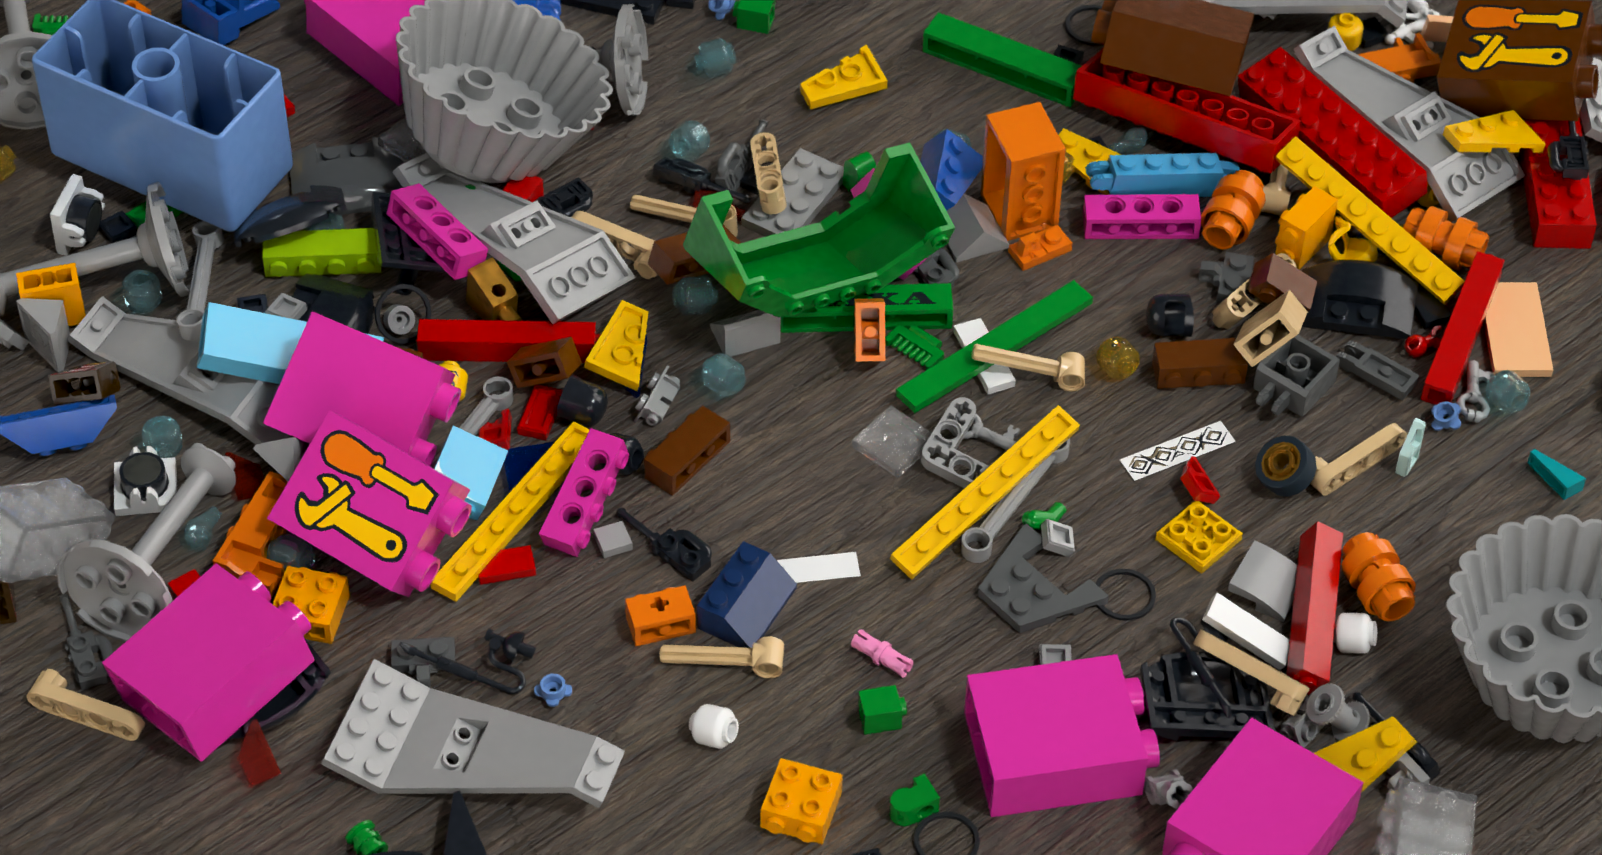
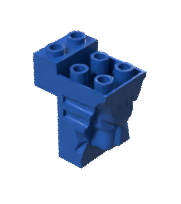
(222, 18)

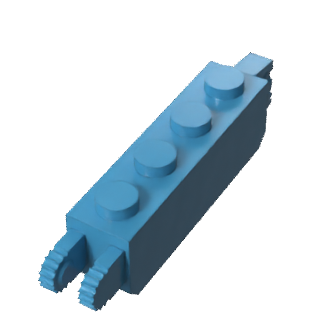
(1160, 173)

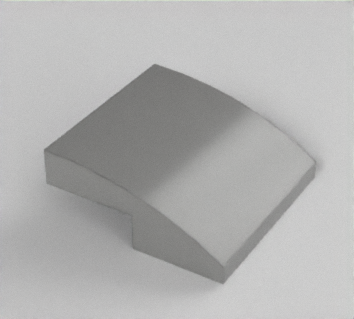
(1267, 580)

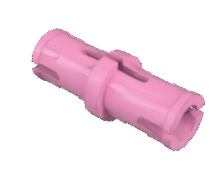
(882, 653)

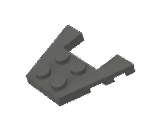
(1025, 595)

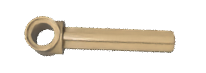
(1276, 192)
(677, 211)
(1066, 370)
(764, 657)

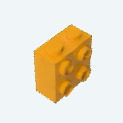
(1306, 226)
(55, 283)
(319, 597)
(801, 801)

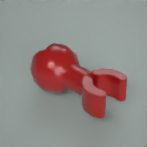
(1417, 345)

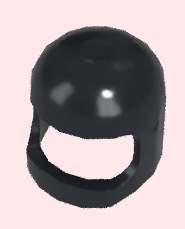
(1170, 315)
(582, 402)

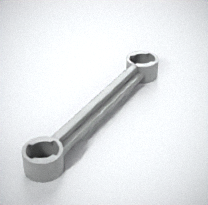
(207, 240)
(487, 406)
(1005, 509)

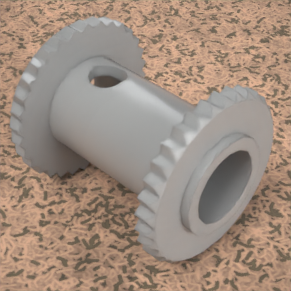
(1328, 706)

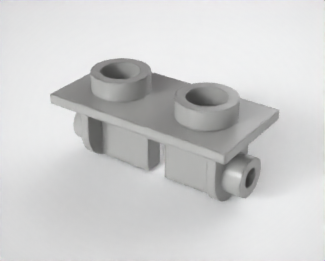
(650, 405)
(1300, 727)

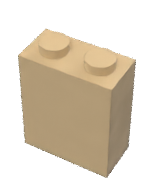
(1270, 328)

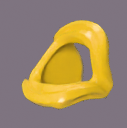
(1353, 247)

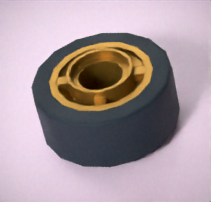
(1275, 456)

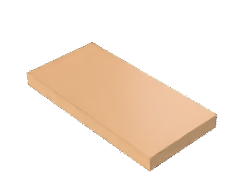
(1518, 331)

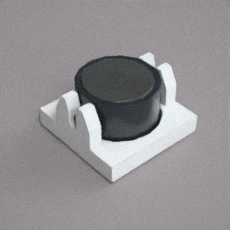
(76, 215)
(143, 482)

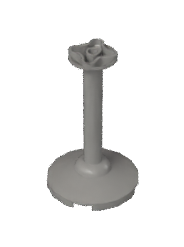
(624, 57)
(18, 87)
(156, 243)
(118, 586)

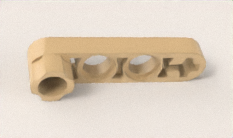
(769, 177)
(620, 237)
(1228, 313)
(1358, 459)
(1289, 691)
(51, 696)

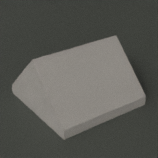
(975, 230)
(46, 329)
(747, 332)
(283, 454)

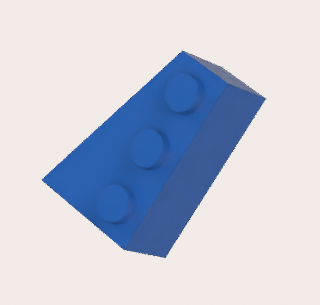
(950, 166)

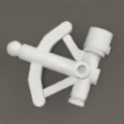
(1406, 32)

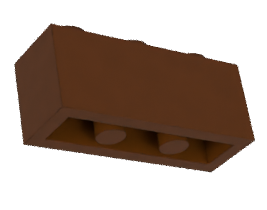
(673, 262)
(1198, 363)
(686, 450)

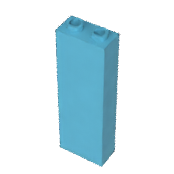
(248, 342)

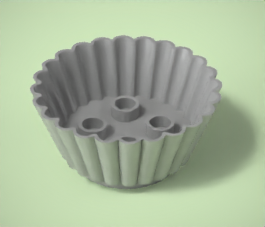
(497, 86)
(1533, 624)

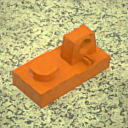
(1040, 247)

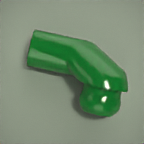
(1037, 517)

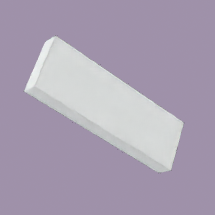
(995, 377)
(1247, 631)

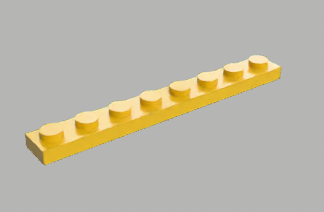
(1372, 221)
(984, 492)
(510, 515)

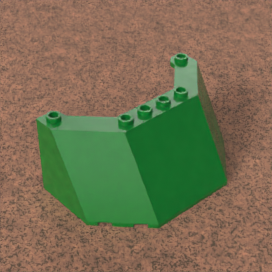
(833, 260)

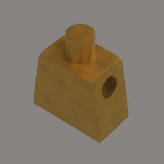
(491, 292)

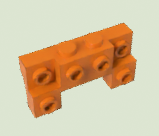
(1408, 60)
(250, 537)

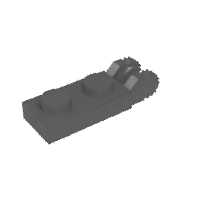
(1378, 369)

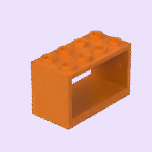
(1022, 170)

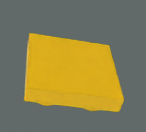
(1199, 536)

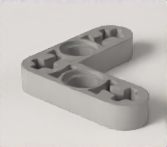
(947, 447)

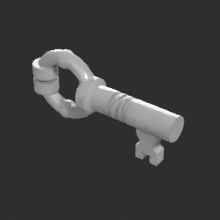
(1473, 394)
(977, 430)

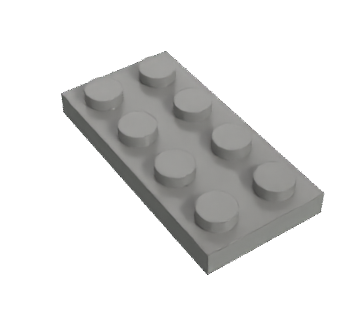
(808, 186)

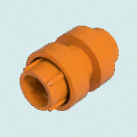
(1233, 209)
(1453, 241)
(1378, 576)

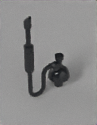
(511, 647)
(1197, 662)

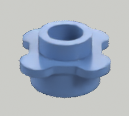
(721, 7)
(1446, 409)
(549, 683)

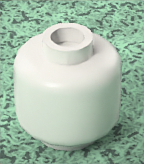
(1355, 633)
(713, 726)

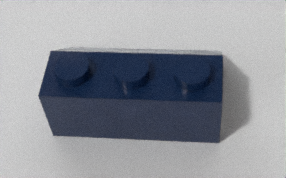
(745, 597)

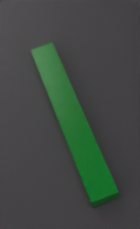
(1008, 336)

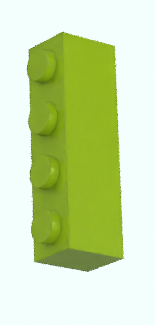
(321, 253)

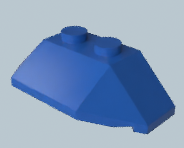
(58, 426)

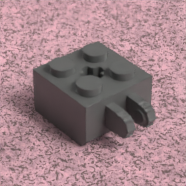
(1295, 376)

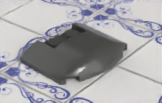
(352, 167)

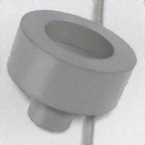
(399, 319)

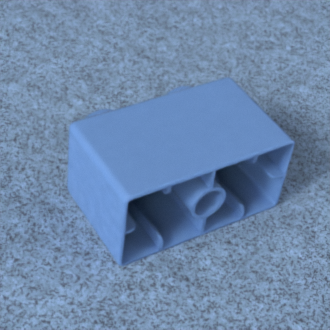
(166, 109)

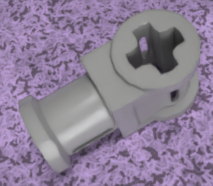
(1167, 789)

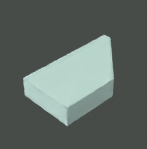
(1410, 448)

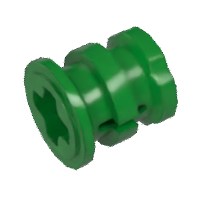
(365, 839)

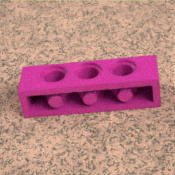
(1142, 216)
(436, 230)
(596, 449)

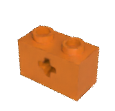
(869, 329)
(660, 615)

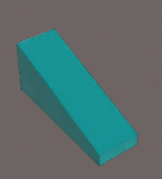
(1557, 476)

